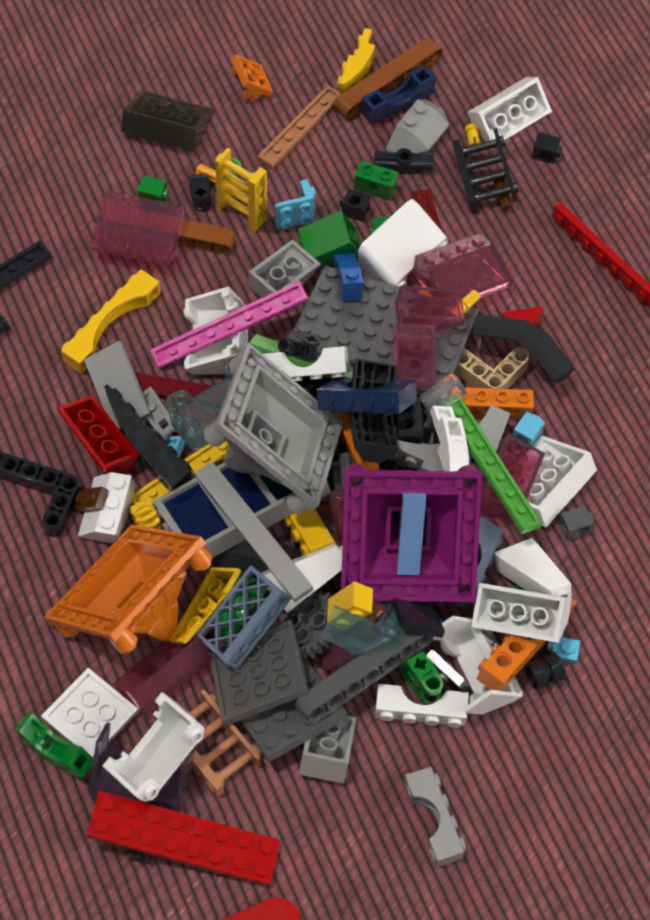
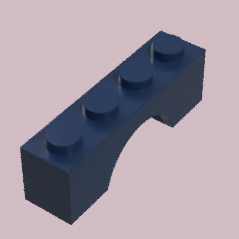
(381, 105)

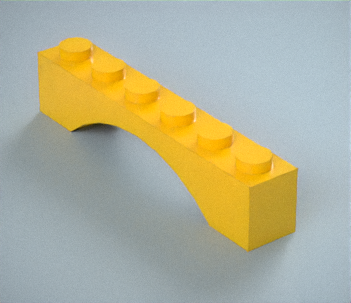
(135, 294)

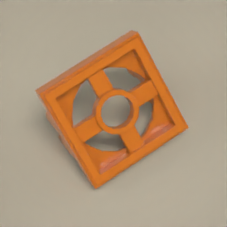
(254, 89)

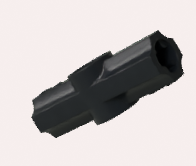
(404, 160)

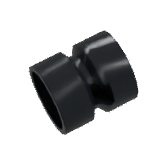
(545, 671)

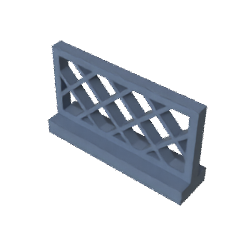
(253, 626)

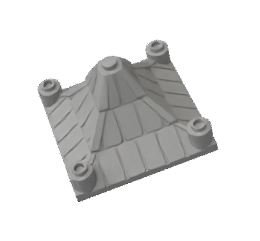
(275, 429)

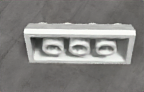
(511, 109)
(521, 612)

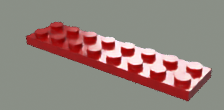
(183, 838)

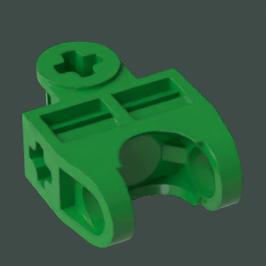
(421, 677)

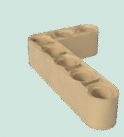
(490, 376)

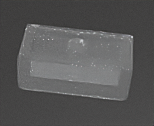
(444, 393)

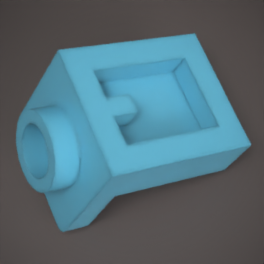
(566, 649)

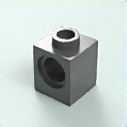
(576, 523)

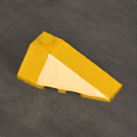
(206, 600)

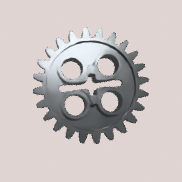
(310, 621)

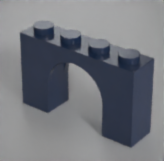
(391, 399)

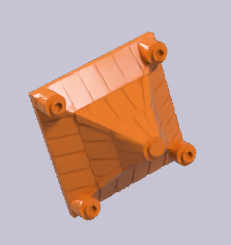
(132, 588)

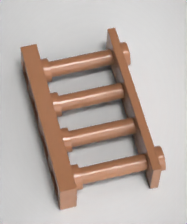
(202, 762)

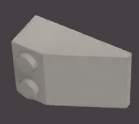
(282, 269)
(329, 752)

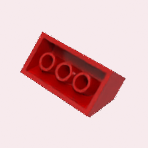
(99, 435)

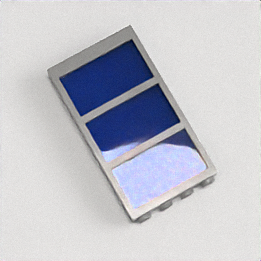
(194, 512)

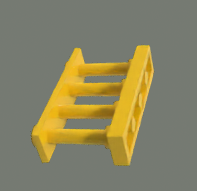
(255, 188)

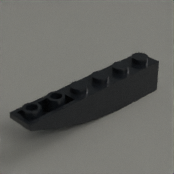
(152, 451)

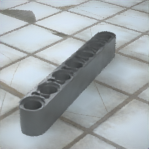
(360, 674)

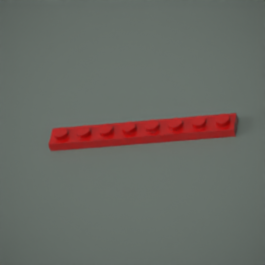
(602, 253)

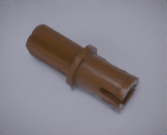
(504, 200)

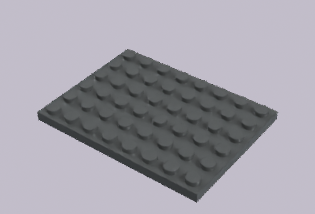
(368, 324)

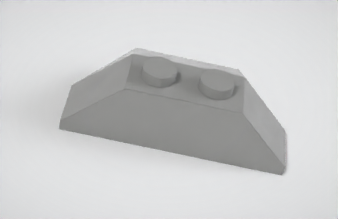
(419, 128)

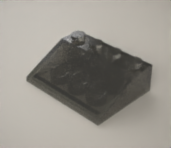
(166, 120)

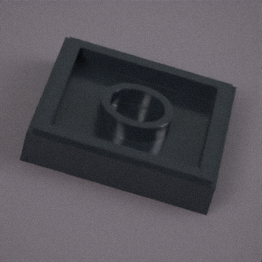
(418, 618)

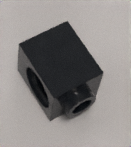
(546, 148)
(355, 204)

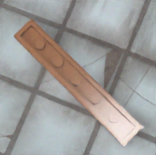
(298, 128)

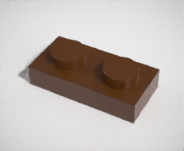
(90, 499)

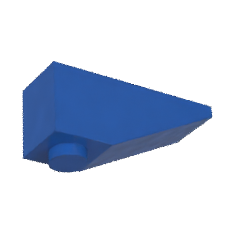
(349, 276)

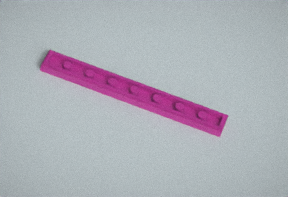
(229, 324)

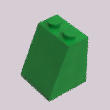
(329, 237)

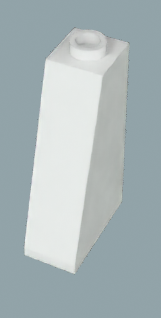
(316, 567)
(532, 569)

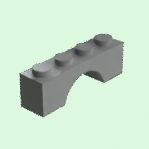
(424, 790)

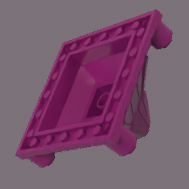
(448, 541)

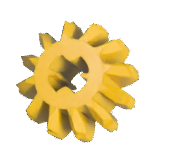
(145, 515)

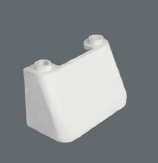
(392, 248)
(203, 310)
(159, 750)

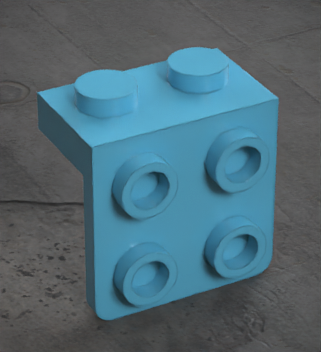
(298, 210)

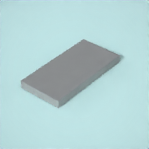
(114, 368)

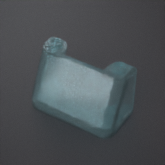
(193, 415)

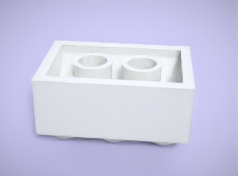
(110, 522)

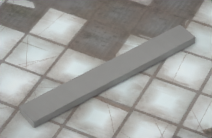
(254, 532)

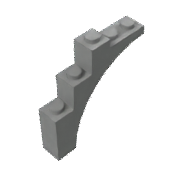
(426, 457)

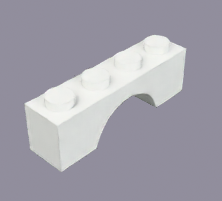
(332, 361)
(393, 704)

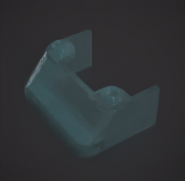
(358, 633)

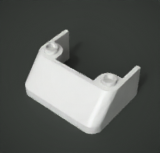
(470, 647)

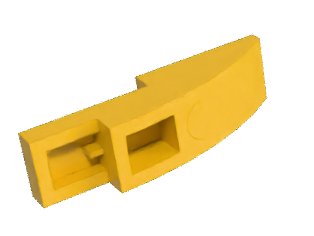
(357, 64)

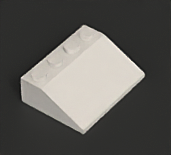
(558, 478)

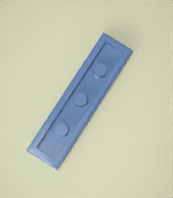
(411, 533)

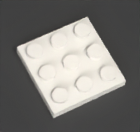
(86, 708)

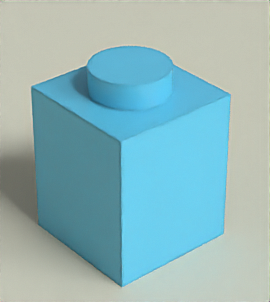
(529, 428)

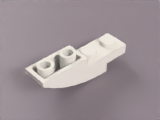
(452, 438)

